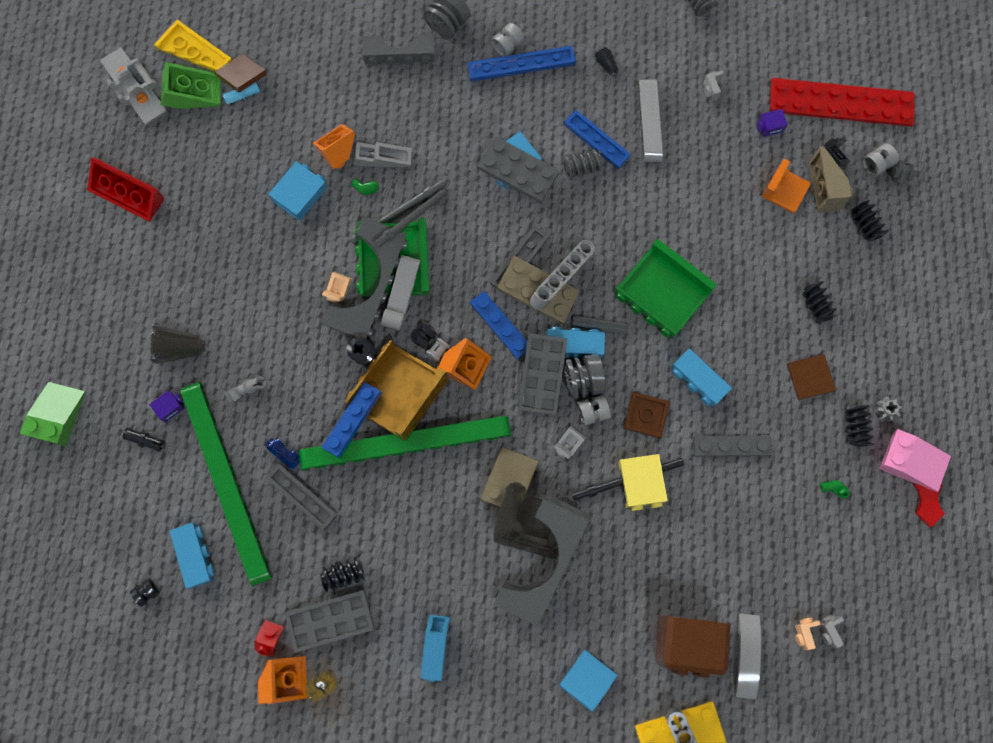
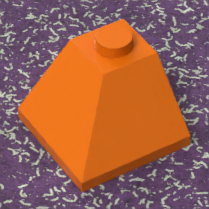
(336, 146)
(465, 363)
(283, 680)

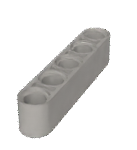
(650, 120)
(568, 268)

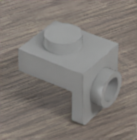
(711, 86)
(569, 443)
(830, 634)

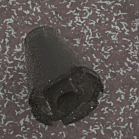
(174, 345)

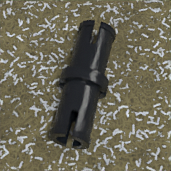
(143, 439)

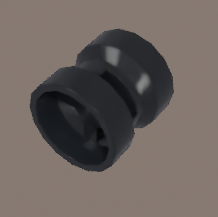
(423, 336)
(144, 592)

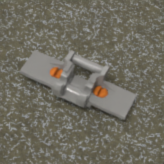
(128, 89)

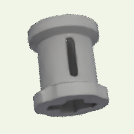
(438, 350)

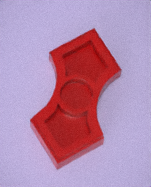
(929, 508)

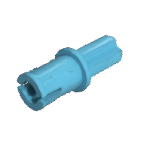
(233, 95)

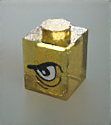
(321, 686)

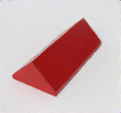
(123, 190)

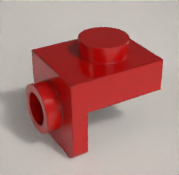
(268, 638)

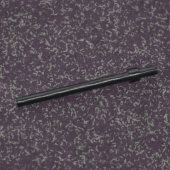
(592, 490)

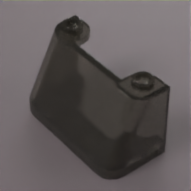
(520, 528)

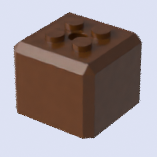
(693, 646)

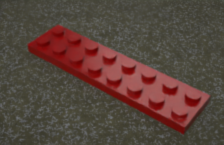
(842, 102)

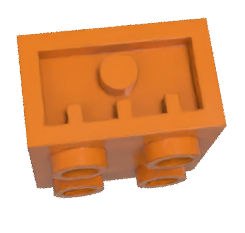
(786, 188)

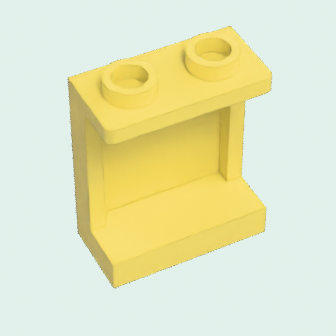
(643, 482)

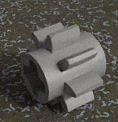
(884, 413)

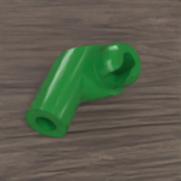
(366, 188)
(836, 487)

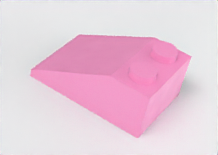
(915, 460)

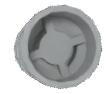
(507, 39)
(880, 159)
(587, 409)

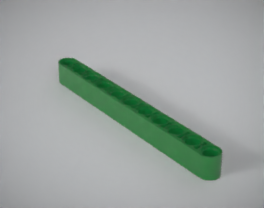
(417, 441)
(225, 484)

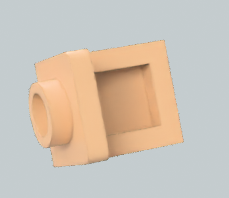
(337, 287)
(804, 636)

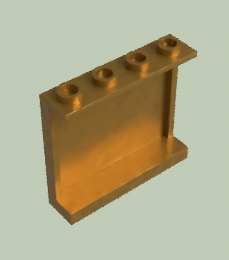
(406, 389)

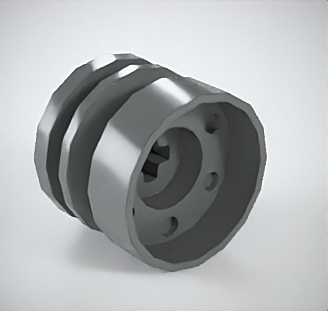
(447, 16)
(584, 376)

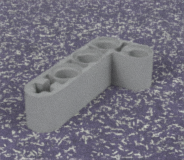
(401, 293)

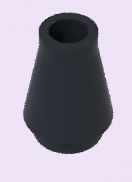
(606, 60)

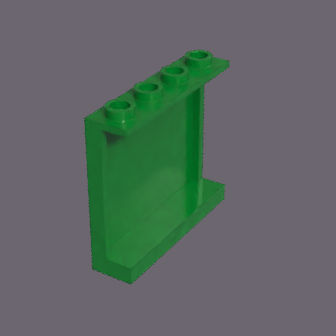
(415, 248)
(664, 289)

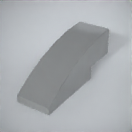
(381, 155)

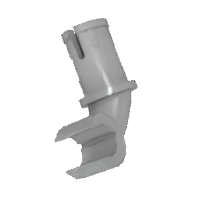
(248, 386)

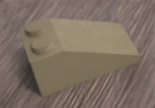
(829, 182)
(508, 468)

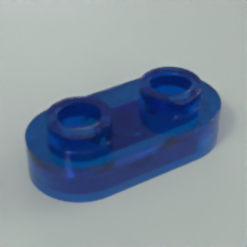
(277, 448)

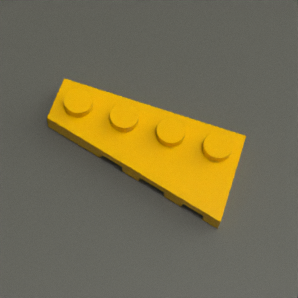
(190, 46)
(701, 719)

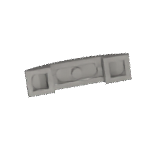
(749, 656)

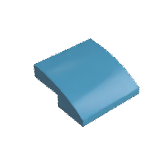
(588, 680)

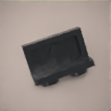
(833, 148)

